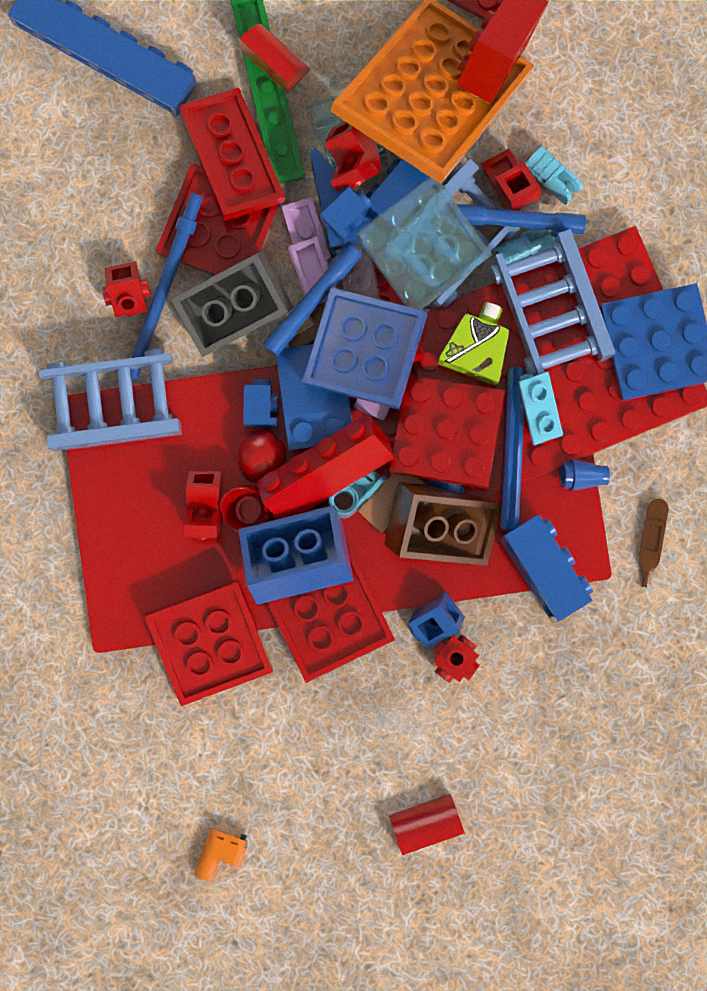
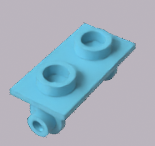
(540, 407)

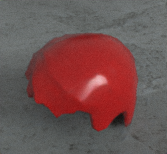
(260, 454)
(243, 507)

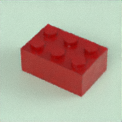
(499, 46)

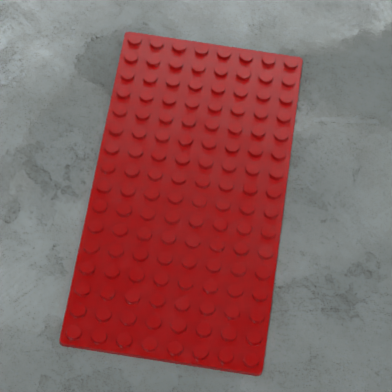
(134, 512)

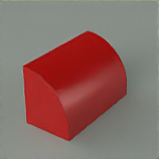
(273, 57)
(426, 824)

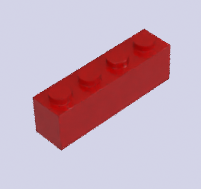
(325, 468)

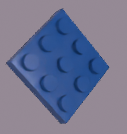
(658, 341)
(365, 348)

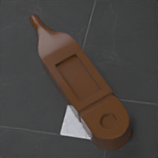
(652, 538)

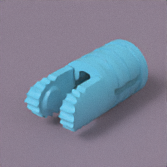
(553, 175)
(526, 244)

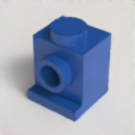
(346, 214)
(259, 405)
(446, 623)

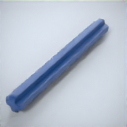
(512, 451)

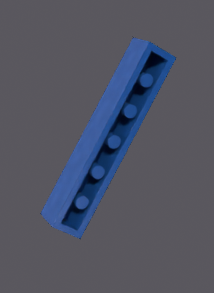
(106, 50)

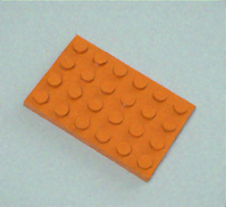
(412, 97)

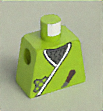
(478, 346)

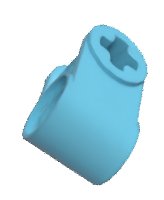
(359, 492)

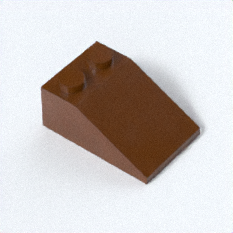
(441, 525)

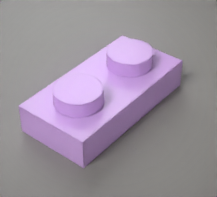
(304, 223)

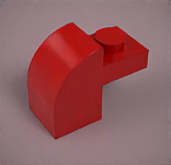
(354, 154)
(511, 181)
(202, 504)

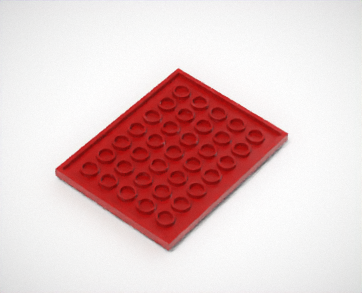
(583, 387)

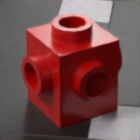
(125, 289)
(445, 668)

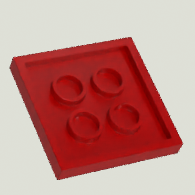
(215, 242)
(447, 432)
(332, 624)
(209, 642)

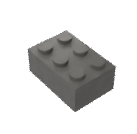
(232, 303)

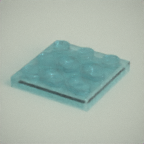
(423, 244)

